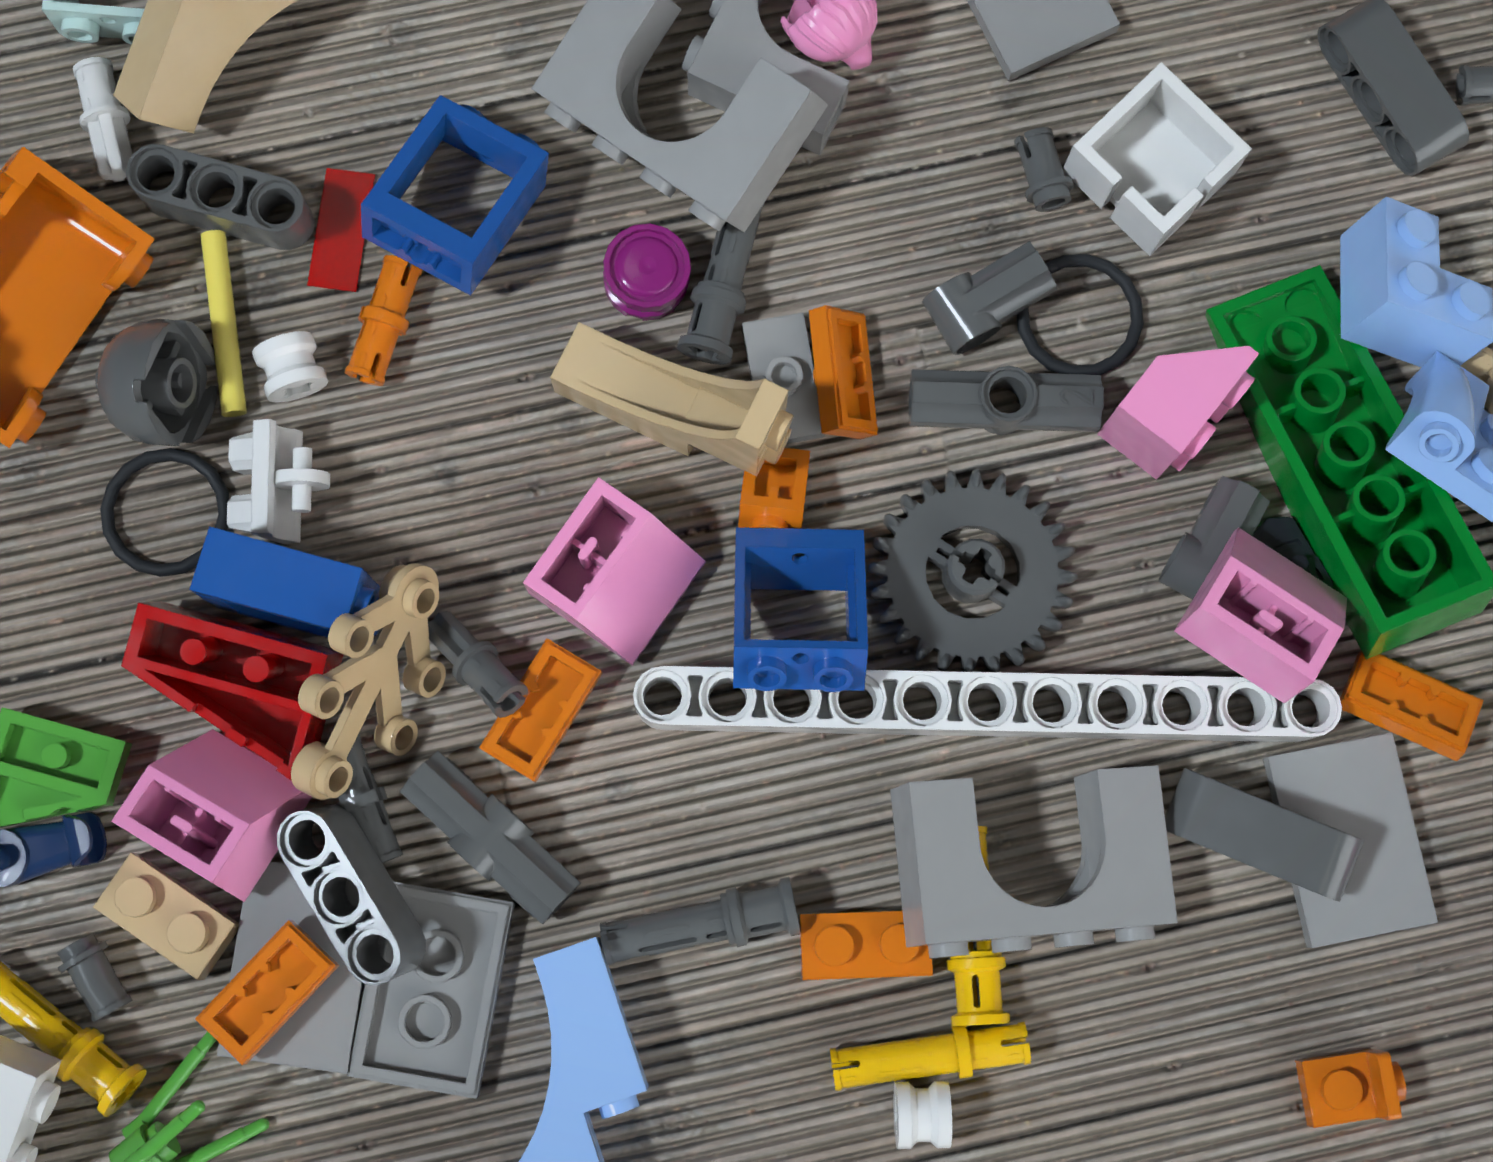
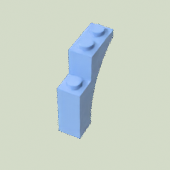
(590, 1054)

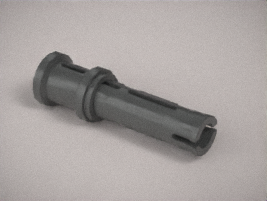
(719, 296)
(731, 918)

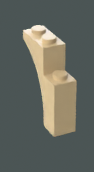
(183, 52)
(674, 403)

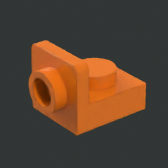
(776, 493)
(1350, 1087)

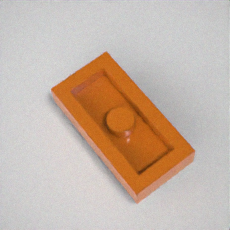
(859, 947)

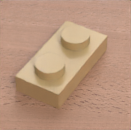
(167, 916)

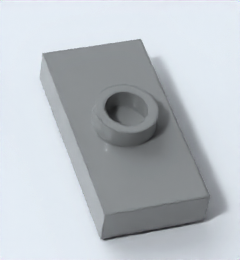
(781, 354)

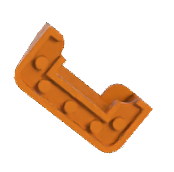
(56, 271)

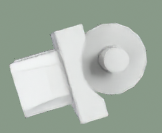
(279, 482)

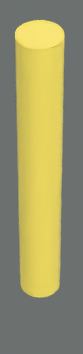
(223, 323)

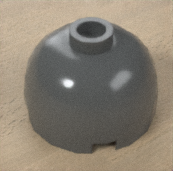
(156, 382)

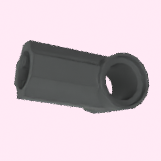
(975, 305)
(1226, 508)

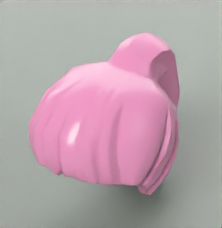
(833, 30)

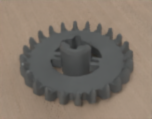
(1025, 605)

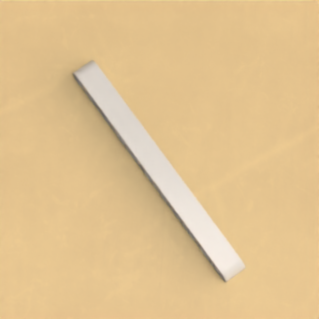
(1015, 691)

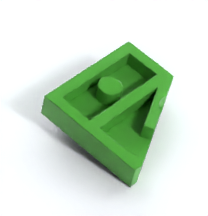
(55, 768)

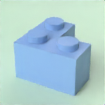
(1400, 296)

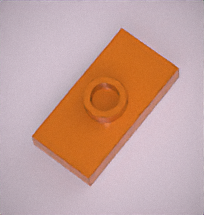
(843, 372)
(556, 692)
(1411, 704)
(267, 992)

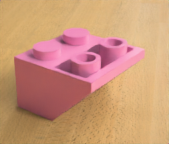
(1170, 404)
(614, 571)
(1265, 617)
(213, 810)

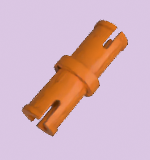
(383, 321)

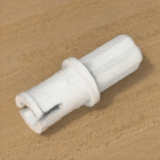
(103, 117)

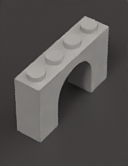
(731, 50)
(724, 169)
(954, 900)

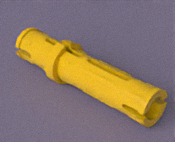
(931, 1056)

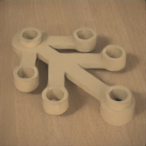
(404, 604)

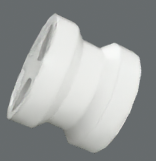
(290, 366)
(922, 1115)

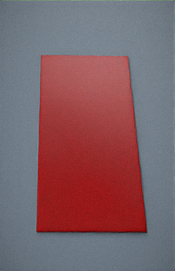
(339, 230)

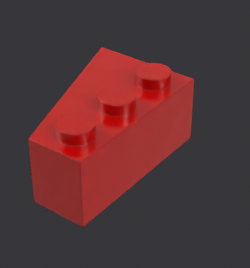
(231, 676)

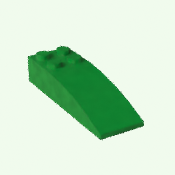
(1324, 432)

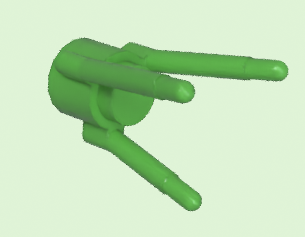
(159, 1141)

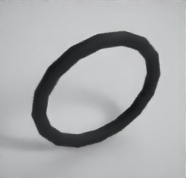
(1133, 334)
(120, 479)

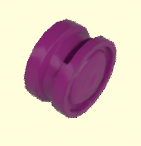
(646, 271)

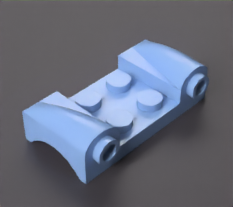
(1449, 432)

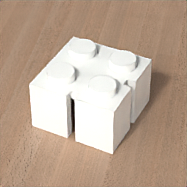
(1155, 158)

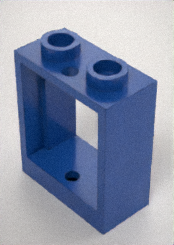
(430, 242)
(831, 562)
(279, 583)

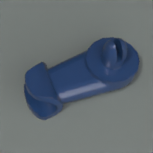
(50, 846)

